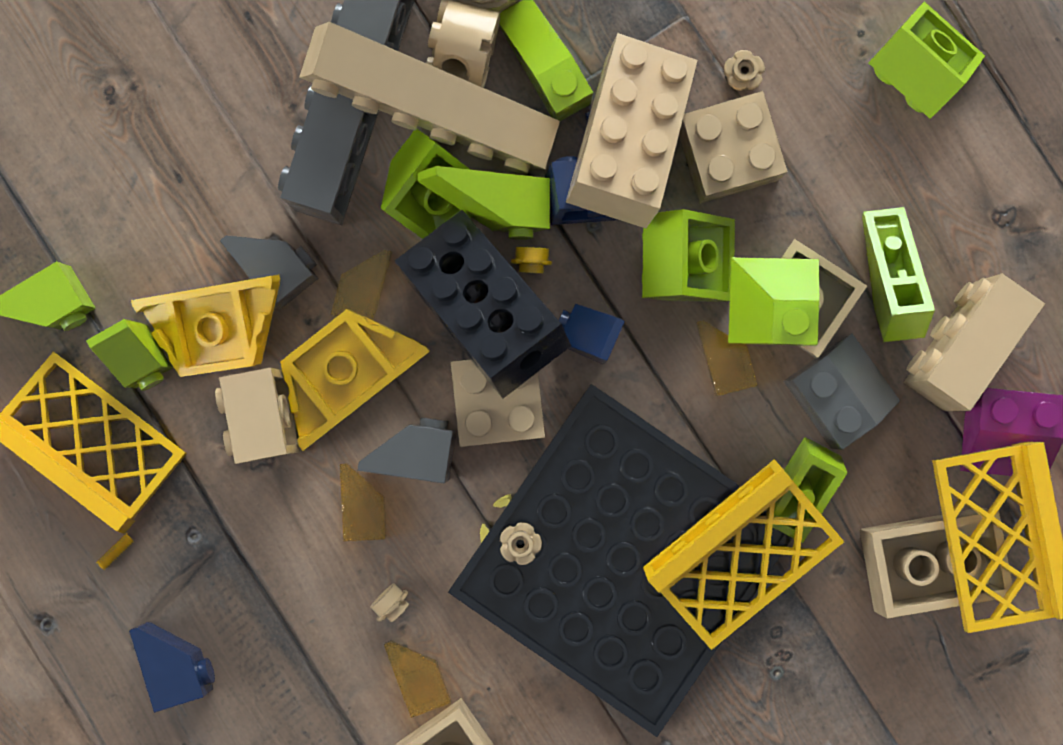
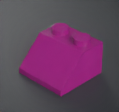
(1012, 418)

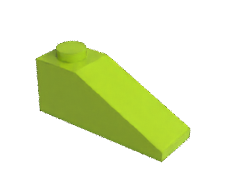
(545, 60)
(495, 199)
(896, 276)

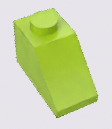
(48, 299)
(131, 354)
(818, 476)

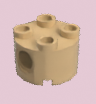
(463, 40)

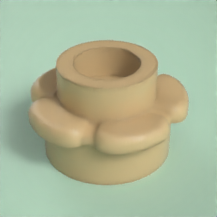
(736, 78)
(523, 532)
(390, 603)

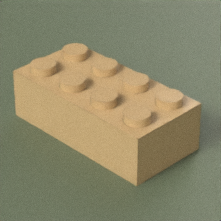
(632, 131)

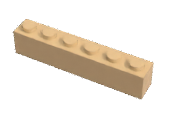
(427, 98)

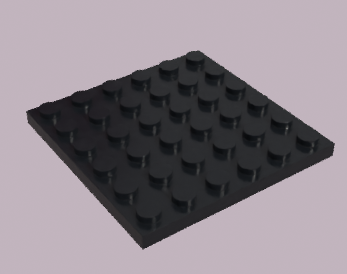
(605, 507)

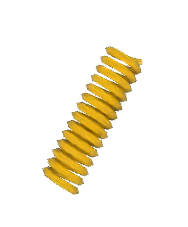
(107, 560)

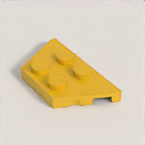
(213, 325)
(343, 370)

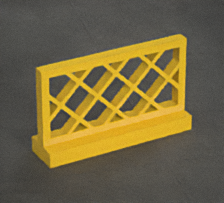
(66, 474)
(720, 526)
(1041, 529)

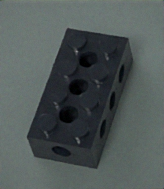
(483, 303)

